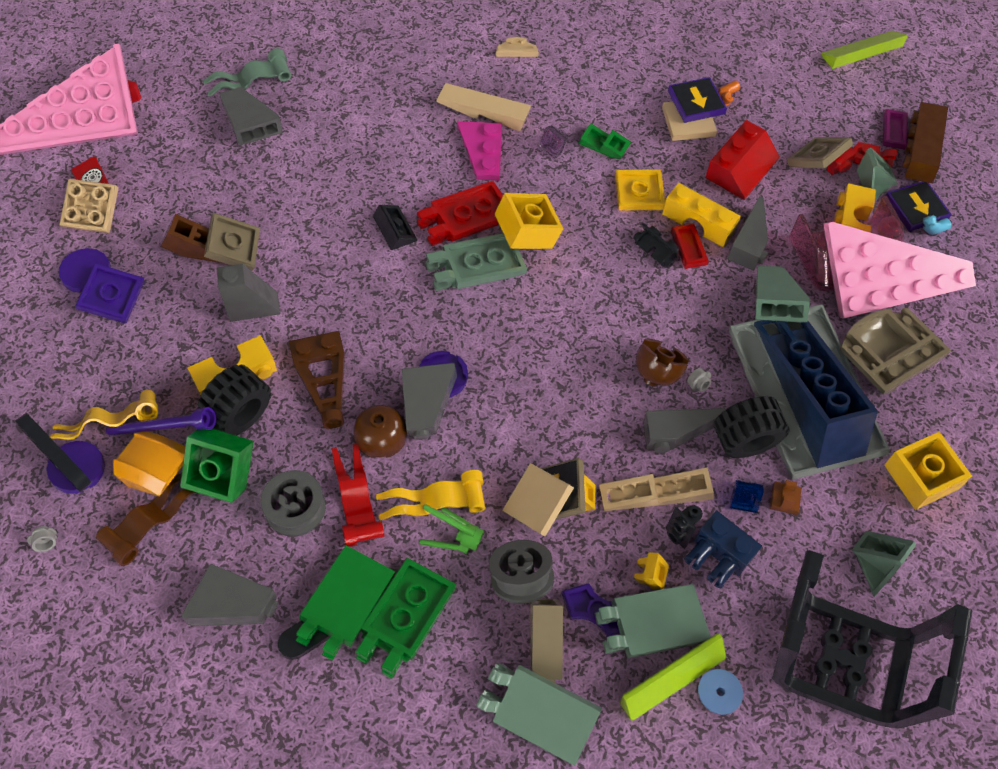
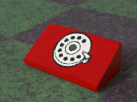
(89, 171)

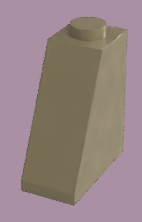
(546, 638)

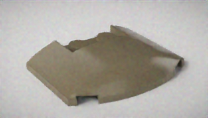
(892, 348)

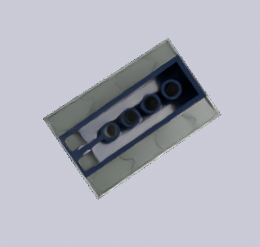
(813, 392)

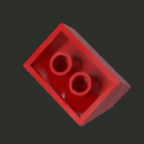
(743, 160)

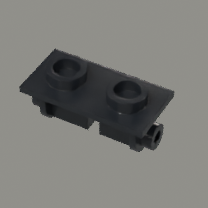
(650, 239)
(681, 524)

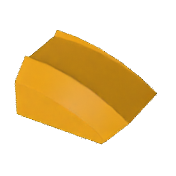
(149, 462)

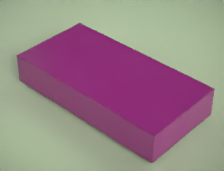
(895, 129)

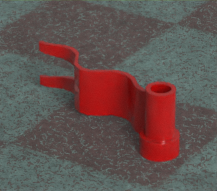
(356, 502)

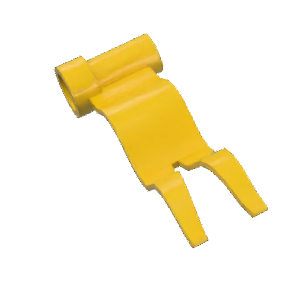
(144, 409)
(439, 495)

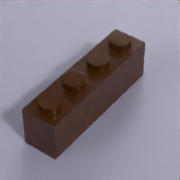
(925, 142)

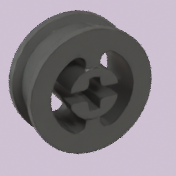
(289, 518)
(523, 583)

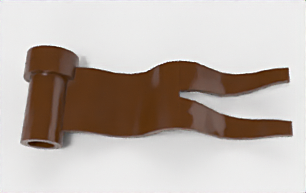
(138, 522)

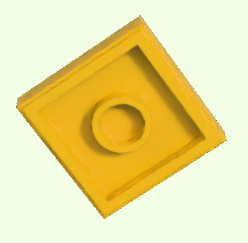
(640, 189)

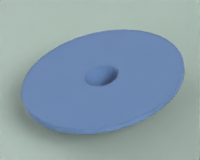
(730, 690)

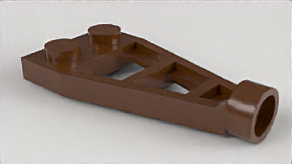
(318, 349)

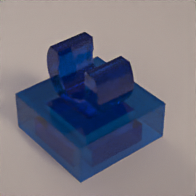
(746, 496)

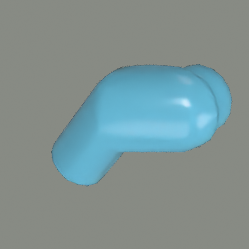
(934, 227)

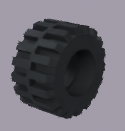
(236, 399)
(751, 427)

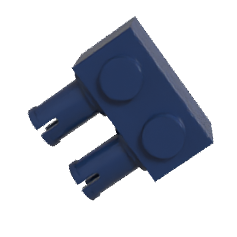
(725, 543)

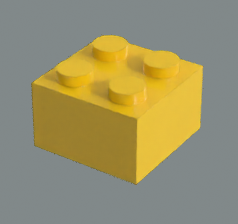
(528, 221)
(927, 470)

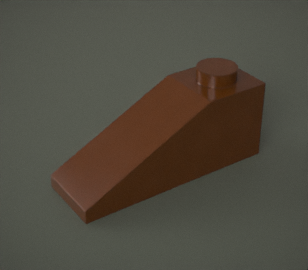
(186, 238)

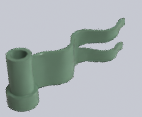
(254, 69)

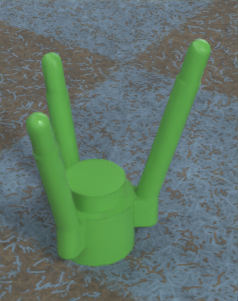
(468, 534)

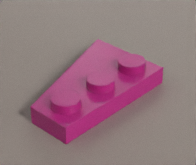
(483, 147)

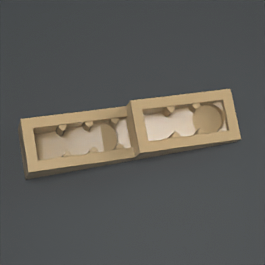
(475, 103)
(657, 491)

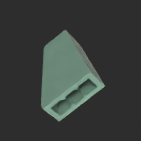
(779, 296)

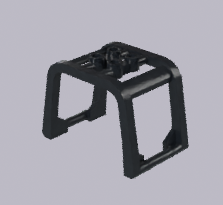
(943, 696)

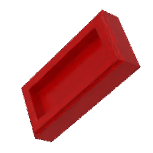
(689, 245)

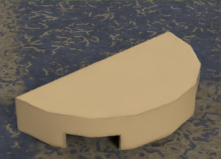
(516, 48)

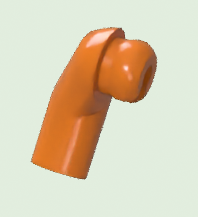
(728, 89)

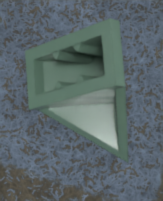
(876, 173)
(881, 557)

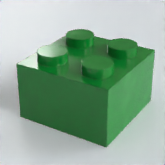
(216, 464)

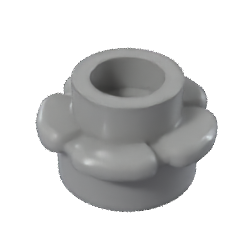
(699, 380)
(42, 539)

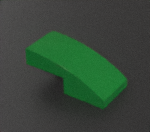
(610, 144)

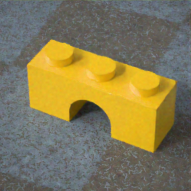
(855, 204)
(717, 221)
(252, 354)

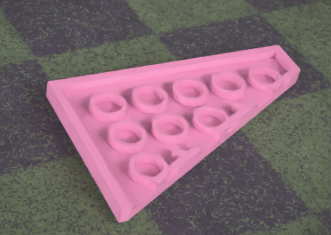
(81, 109)
(884, 272)

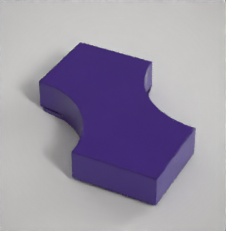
(584, 603)

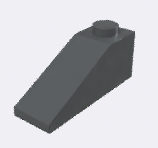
(751, 241)
(672, 428)

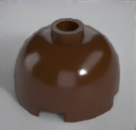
(659, 364)
(380, 431)

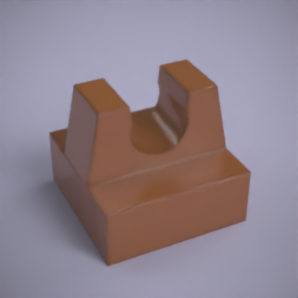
(786, 497)

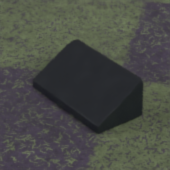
(393, 226)

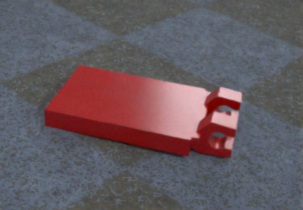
(461, 213)

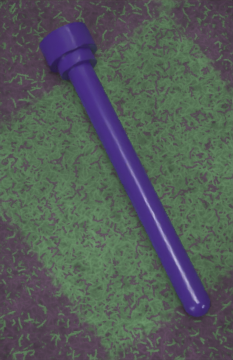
(200, 419)

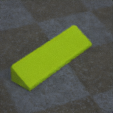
(864, 48)
(673, 677)

